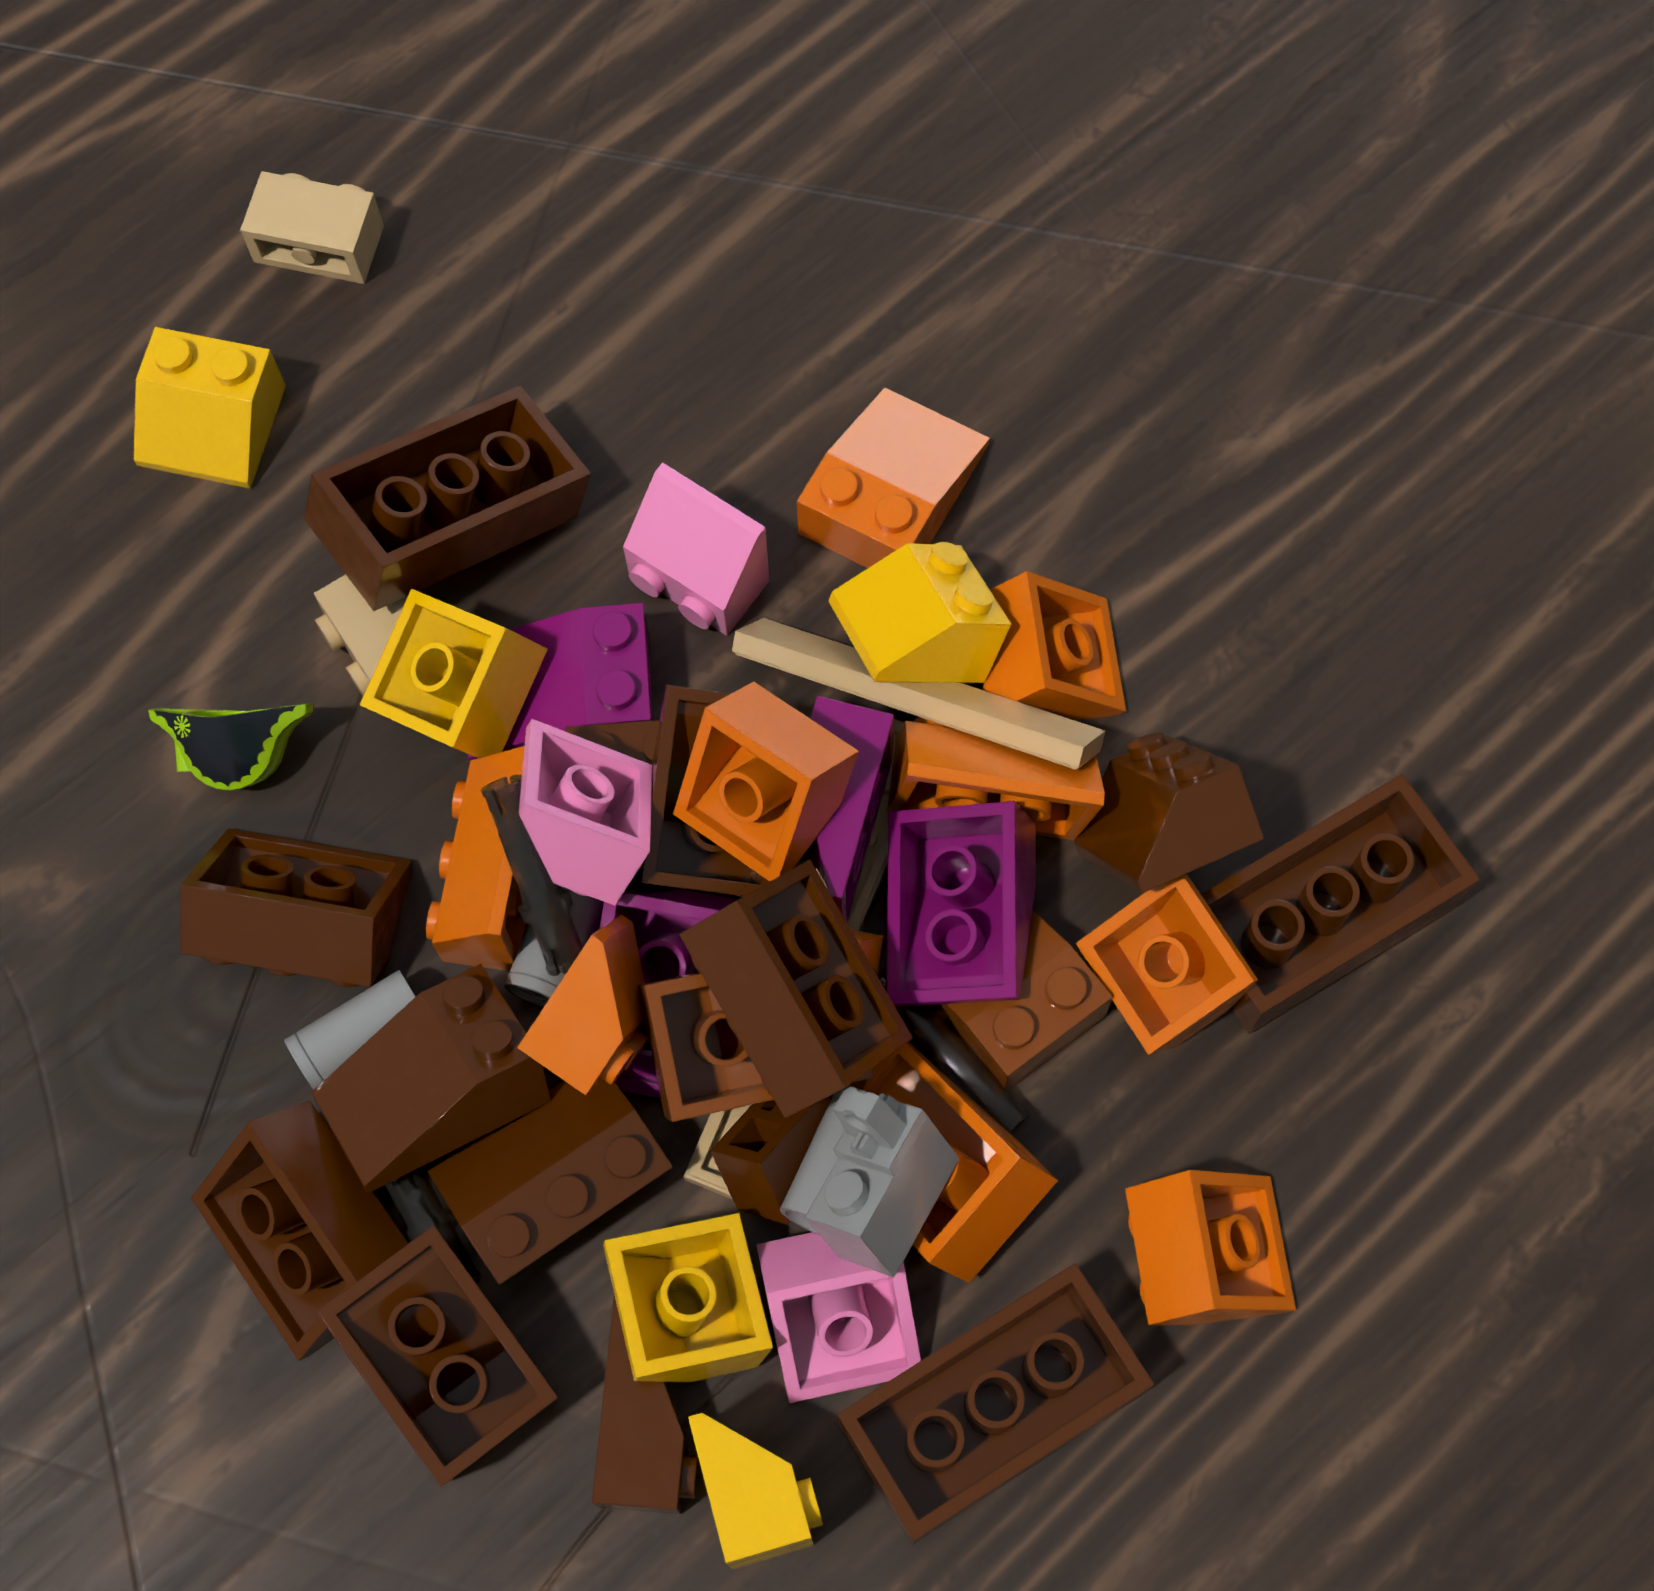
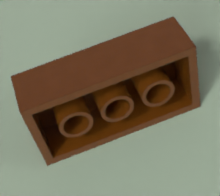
(445, 496)
(1338, 897)
(993, 1403)

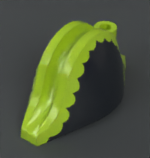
(230, 745)

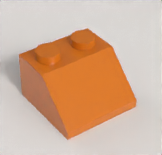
(1056, 650)
(763, 779)
(1167, 964)
(595, 1012)
(1209, 1248)

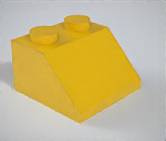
(205, 407)
(922, 616)
(453, 676)
(688, 1301)
(752, 1496)

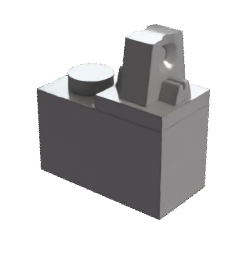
(882, 1182)

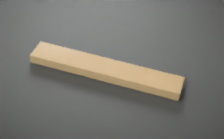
(948, 704)

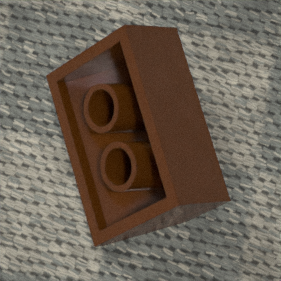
(1168, 813)
(293, 907)
(796, 989)
(548, 1175)
(295, 1220)

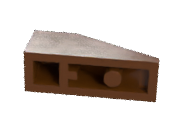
(764, 1154)
(640, 1440)

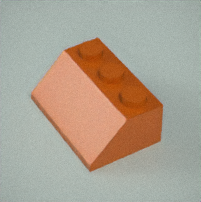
(954, 768)
(480, 896)

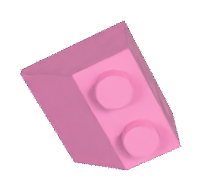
(696, 552)
(585, 811)
(835, 1318)

